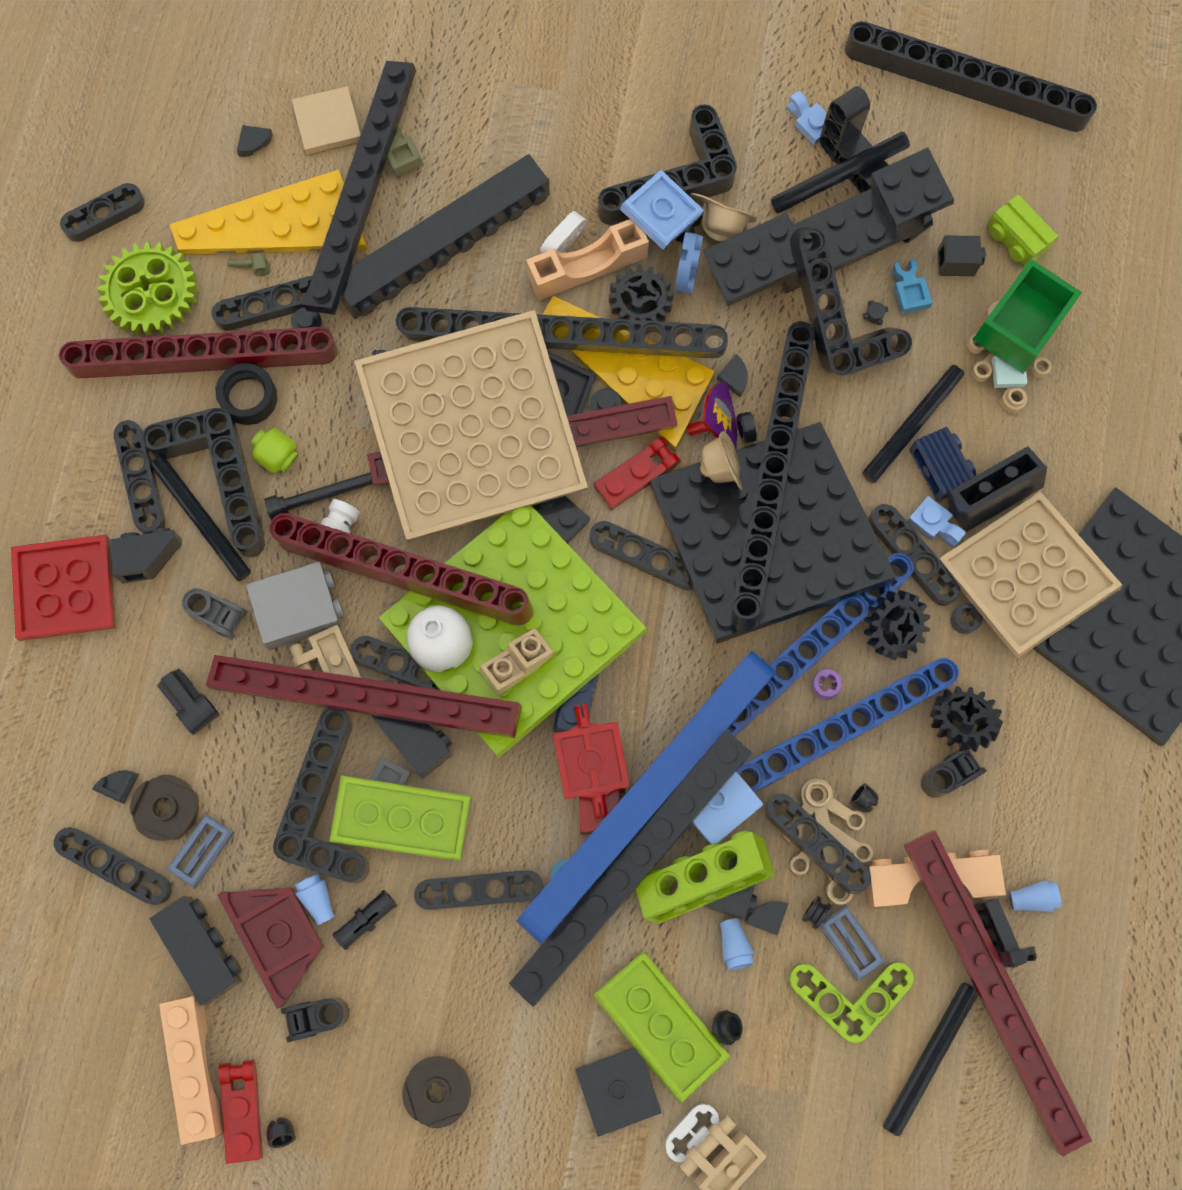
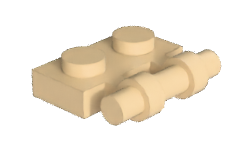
(330, 651)
(730, 1166)

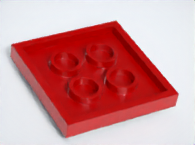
(62, 587)

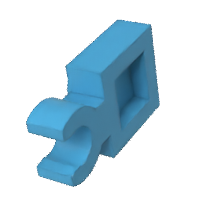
(910, 292)

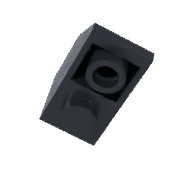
(143, 556)

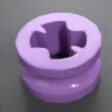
(830, 693)

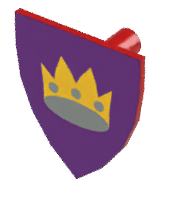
(717, 414)

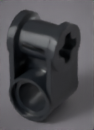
(956, 770)
(308, 1018)

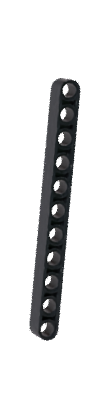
(578, 326)
(770, 483)

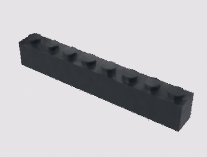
(444, 235)

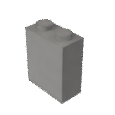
(294, 605)

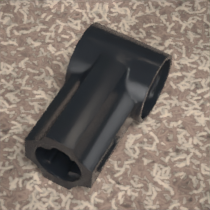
(192, 707)

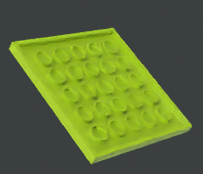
(570, 611)

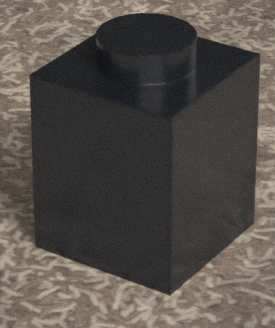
(960, 255)

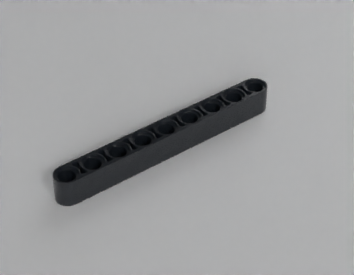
(984, 75)

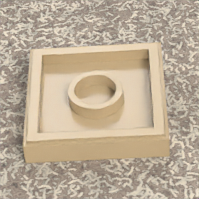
(326, 120)

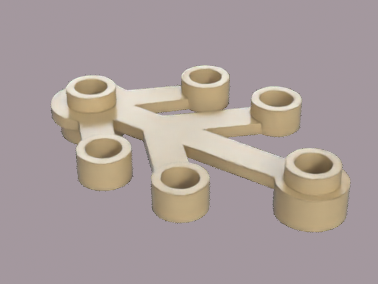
(1006, 401)
(821, 816)

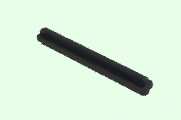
(840, 172)
(913, 423)
(200, 518)
(930, 1059)

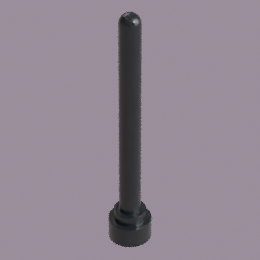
(280, 505)

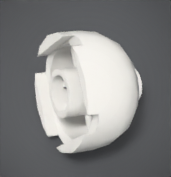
(439, 638)

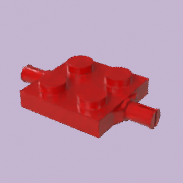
(591, 760)

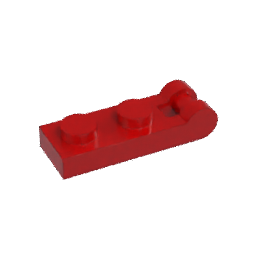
(636, 473)
(240, 1112)

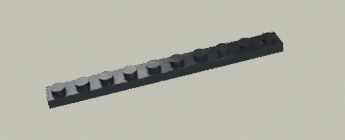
(359, 188)
(630, 868)

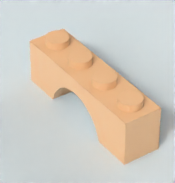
(558, 271)
(894, 883)
(193, 1094)

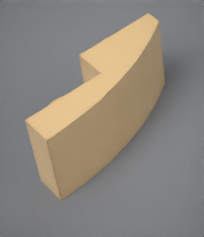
(517, 662)

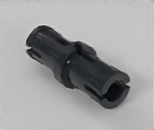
(364, 920)

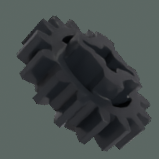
(641, 284)
(896, 624)
(966, 718)

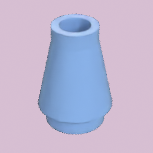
(1037, 897)
(315, 898)
(735, 946)

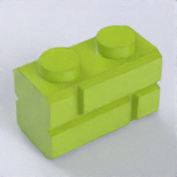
(1021, 231)

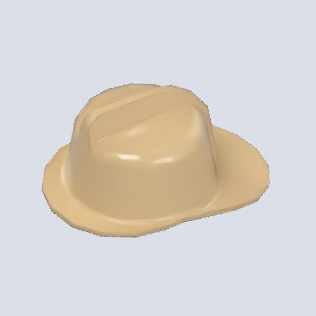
(722, 221)
(721, 461)

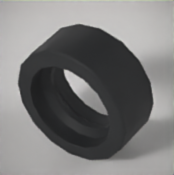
(242, 372)

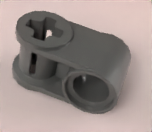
(218, 615)

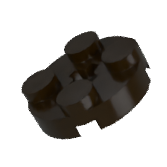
(173, 825)
(419, 1082)

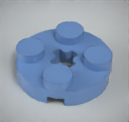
(688, 263)

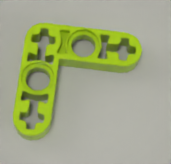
(858, 1009)

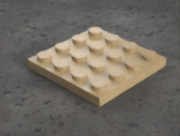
(1030, 574)

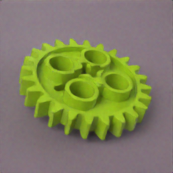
(142, 266)

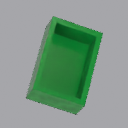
(1027, 316)

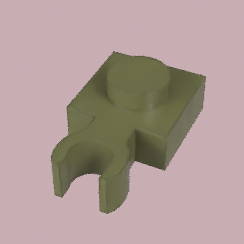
(403, 154)

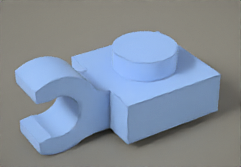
(809, 119)
(933, 520)

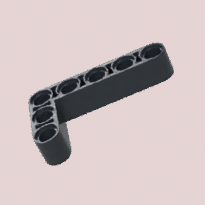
(843, 138)
(703, 171)
(834, 312)
(225, 469)
(315, 803)

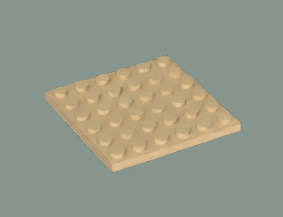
(470, 425)

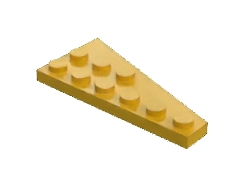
(275, 222)
(641, 375)

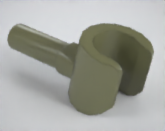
(257, 262)

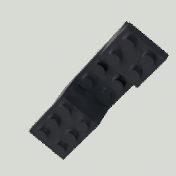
(853, 229)

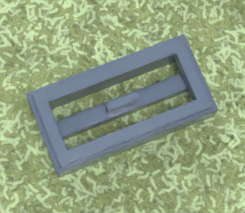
(211, 857)
(867, 967)

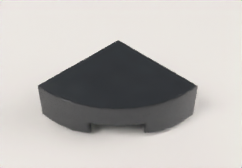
(253, 139)
(734, 375)
(117, 785)
(768, 916)
(1019, 956)

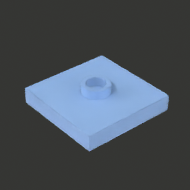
(661, 209)
(727, 810)

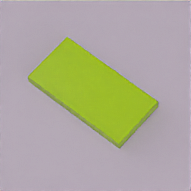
(400, 818)
(661, 1026)

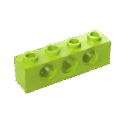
(751, 868)

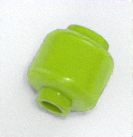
(274, 450)

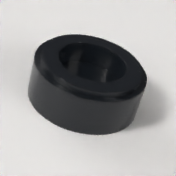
(746, 427)

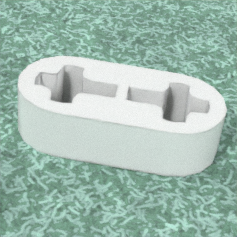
(565, 233)
(685, 1125)

